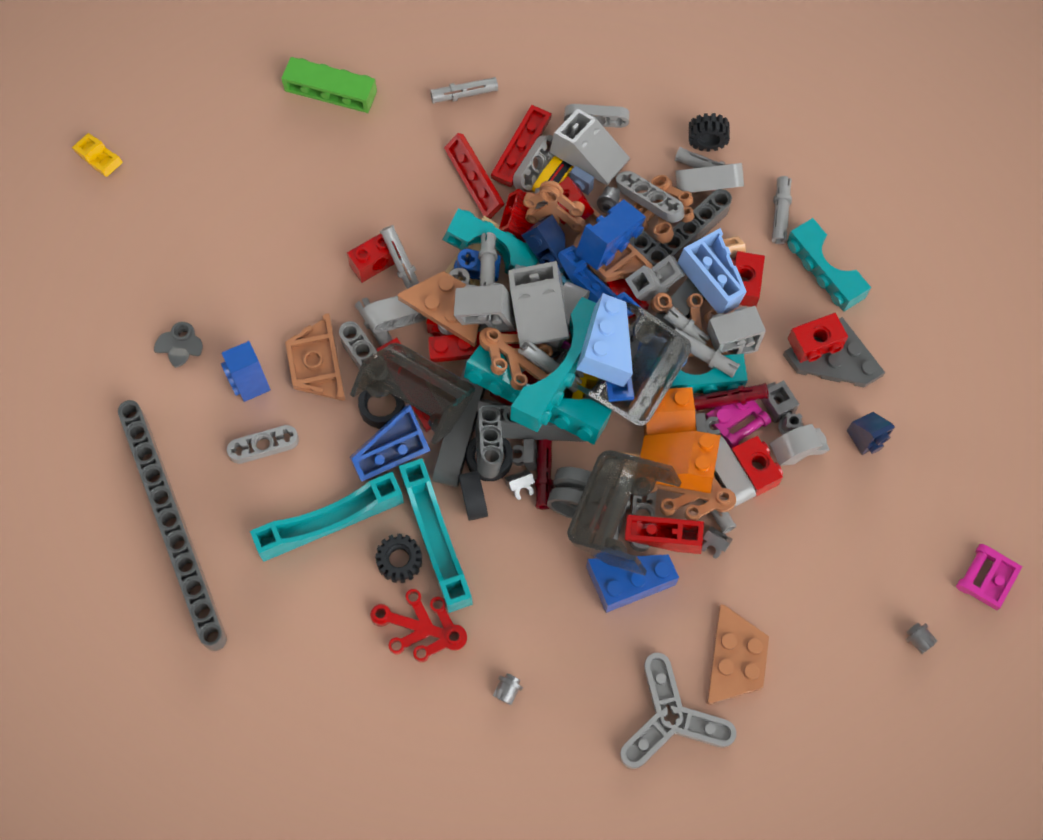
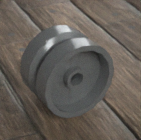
(569, 488)

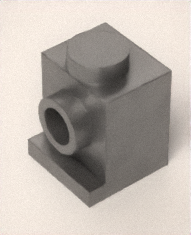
(787, 401)

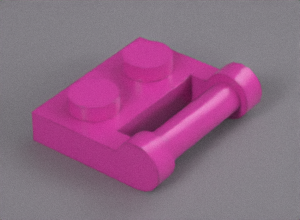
(732, 415)
(997, 580)

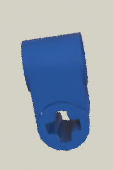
(474, 263)

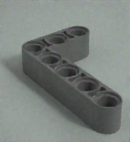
(698, 226)
(494, 424)

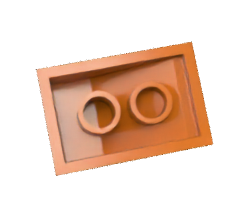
(674, 413)
(690, 454)

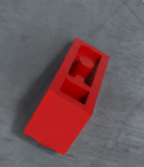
(665, 533)

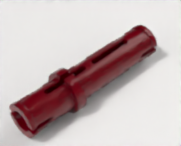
(734, 396)
(543, 480)

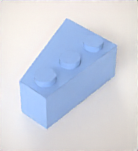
(712, 272)
(607, 343)

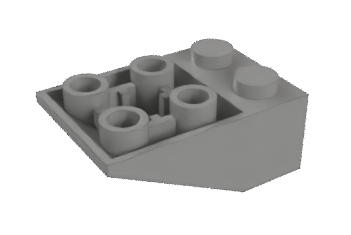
(588, 146)
(539, 303)

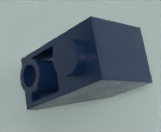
(546, 240)
(870, 432)

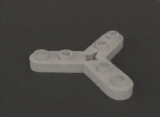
(689, 723)

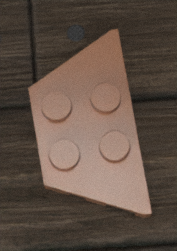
(624, 262)
(436, 301)
(315, 361)
(737, 657)

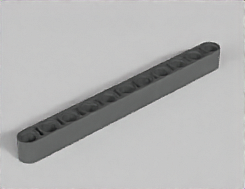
(174, 533)

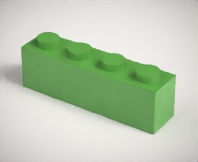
(329, 84)

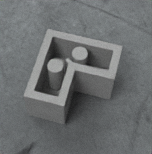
(485, 305)
(737, 331)

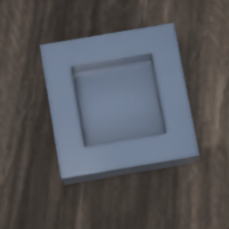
(582, 179)

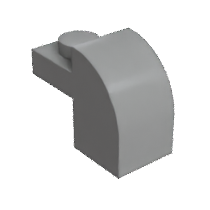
(649, 282)
(799, 444)

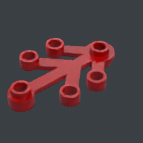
(422, 628)

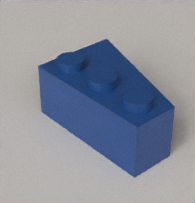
(610, 234)
(244, 371)
(391, 445)
(621, 587)

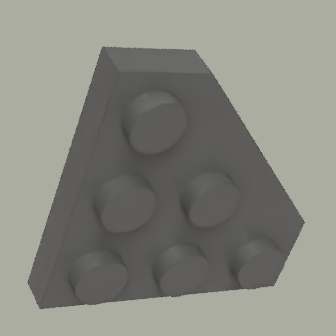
(850, 364)

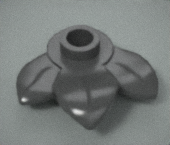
(179, 347)

